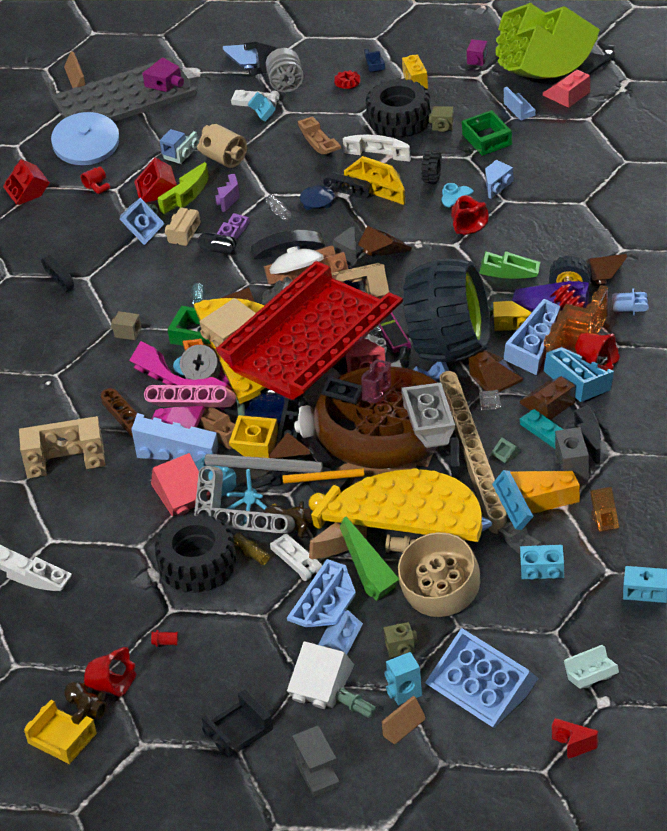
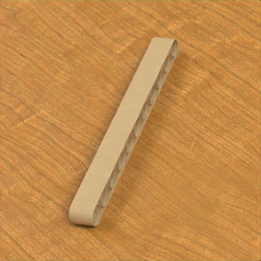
(473, 453)

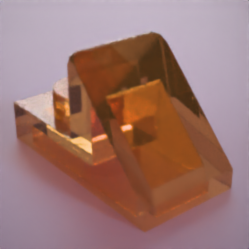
(604, 509)

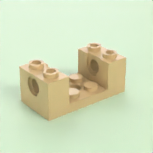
(372, 275)
(41, 443)

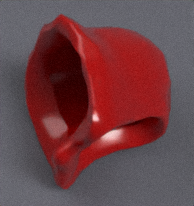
(469, 215)
(594, 345)
(102, 679)

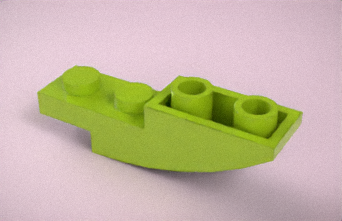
(185, 192)

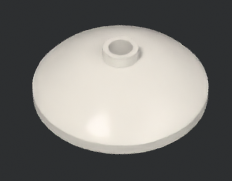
(294, 260)

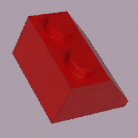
(155, 180)

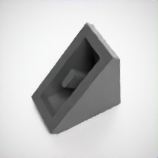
(346, 243)

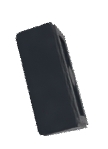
(342, 390)
(317, 451)

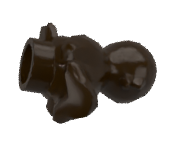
(300, 515)
(87, 703)

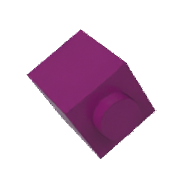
(477, 52)

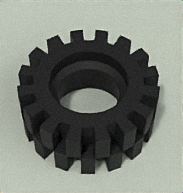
(431, 166)

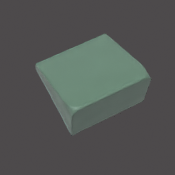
(505, 451)

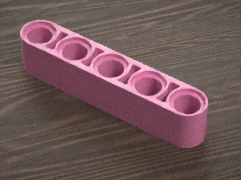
(182, 392)

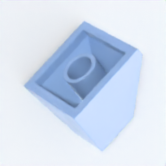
(244, 58)
(141, 221)

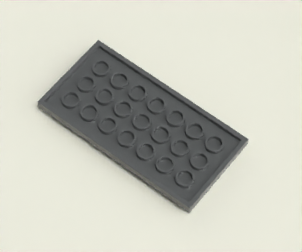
(120, 95)

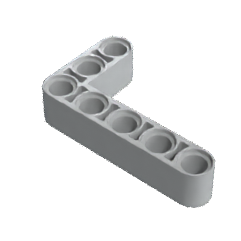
(234, 516)

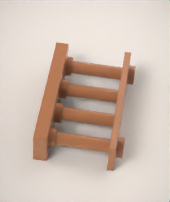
(336, 262)

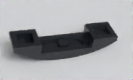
(286, 239)

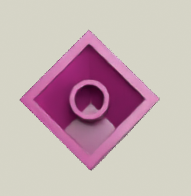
(186, 416)

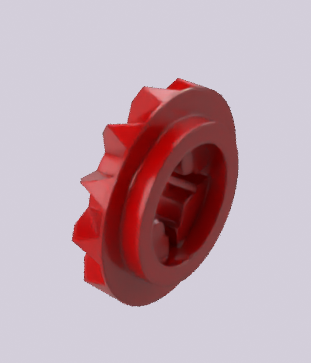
(341, 80)

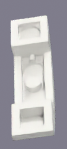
(377, 144)

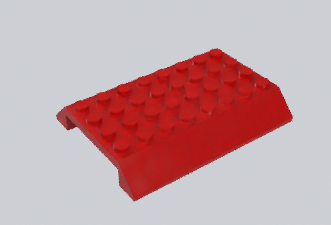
(304, 331)

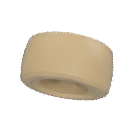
(428, 561)

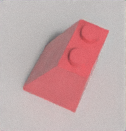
(177, 484)

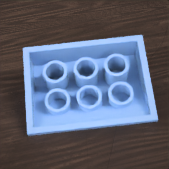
(481, 679)

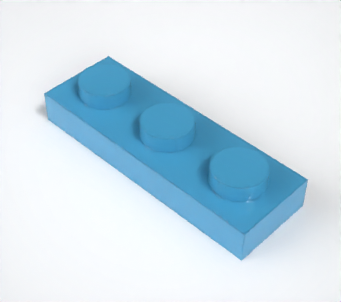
(512, 500)

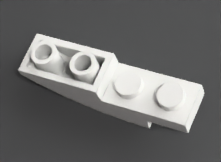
(34, 572)

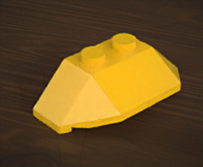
(382, 177)

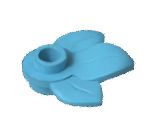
(452, 192)

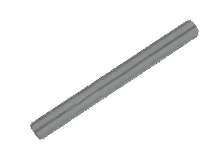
(263, 463)

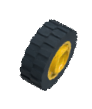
(569, 269)

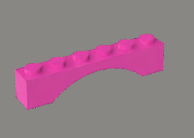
(152, 361)

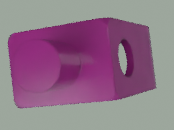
(163, 76)

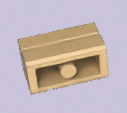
(182, 226)

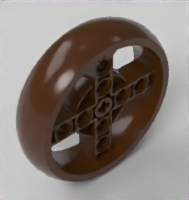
(382, 429)

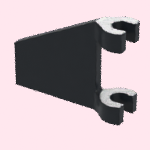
(262, 52)
(595, 61)

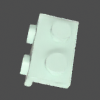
(185, 148)
(590, 667)

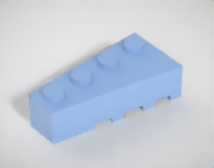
(527, 344)
(167, 441)

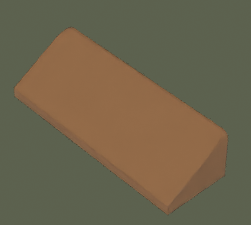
(74, 71)

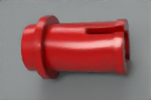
(164, 638)

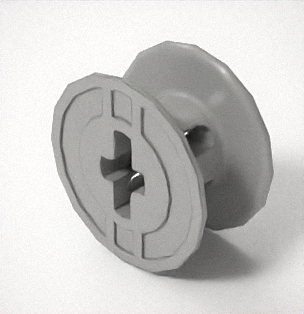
(192, 358)

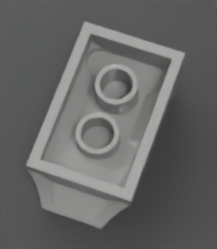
(429, 413)

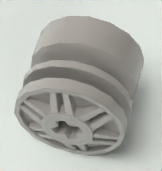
(284, 70)

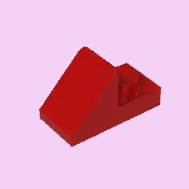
(578, 738)

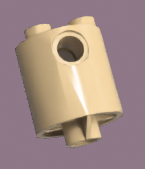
(222, 145)

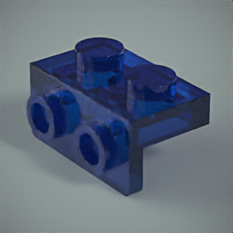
(266, 406)

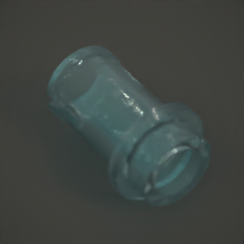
(197, 293)

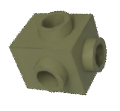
(399, 639)

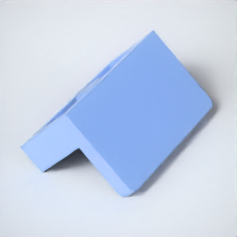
(518, 104)
(342, 634)

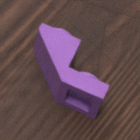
(228, 194)

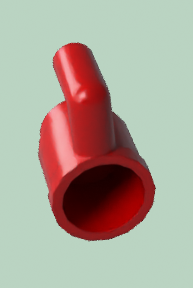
(93, 177)

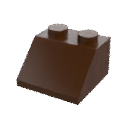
(551, 397)

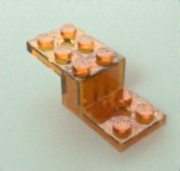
(578, 320)

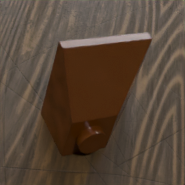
(381, 243)
(604, 267)
(492, 372)

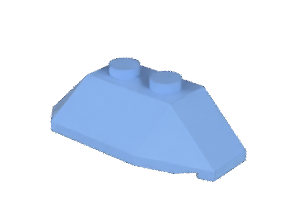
(324, 597)

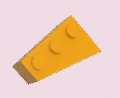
(547, 489)

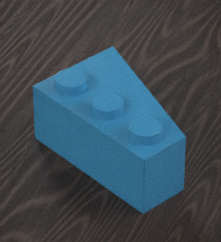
(586, 377)

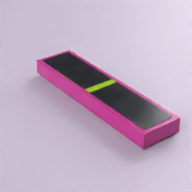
(393, 333)

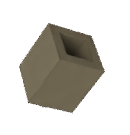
(126, 325)

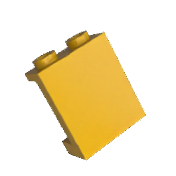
(57, 734)

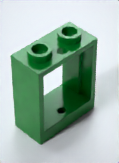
(499, 139)
(177, 329)

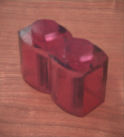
(376, 381)

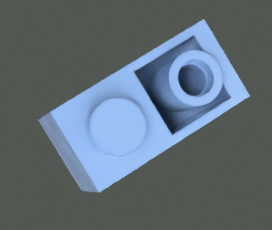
(498, 177)

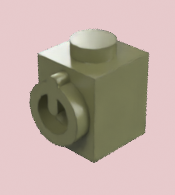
(442, 118)

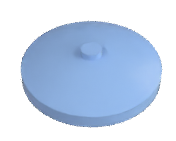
(85, 138)

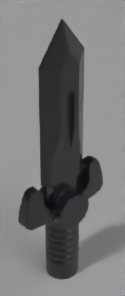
(264, 479)

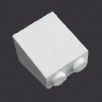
(319, 675)

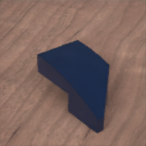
(374, 60)

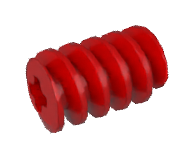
(566, 297)

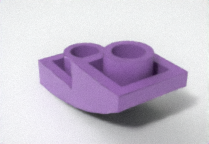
(235, 226)

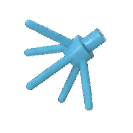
(249, 497)

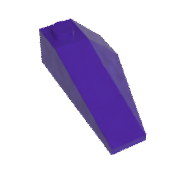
(532, 296)

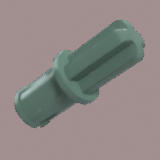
(355, 703)

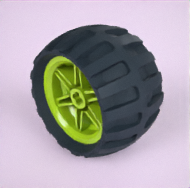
(446, 310)

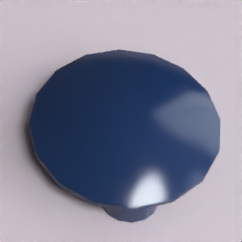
(317, 197)

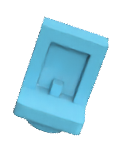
(262, 106)

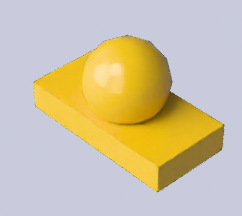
(319, 502)

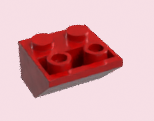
(25, 182)

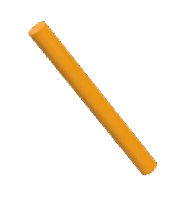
(323, 475)

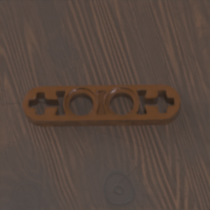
(119, 415)

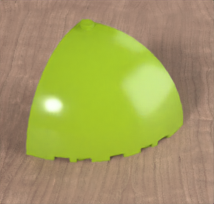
(542, 42)

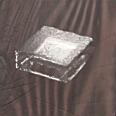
(489, 400)

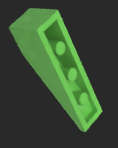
(373, 571)

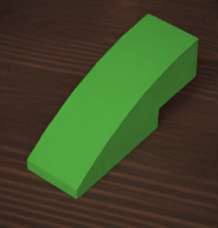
(508, 266)

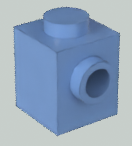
(171, 142)

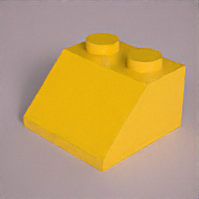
(254, 436)

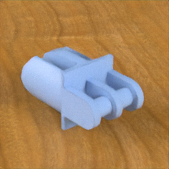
(630, 302)

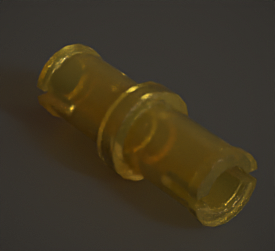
(251, 549)

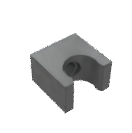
(572, 453)
(315, 760)

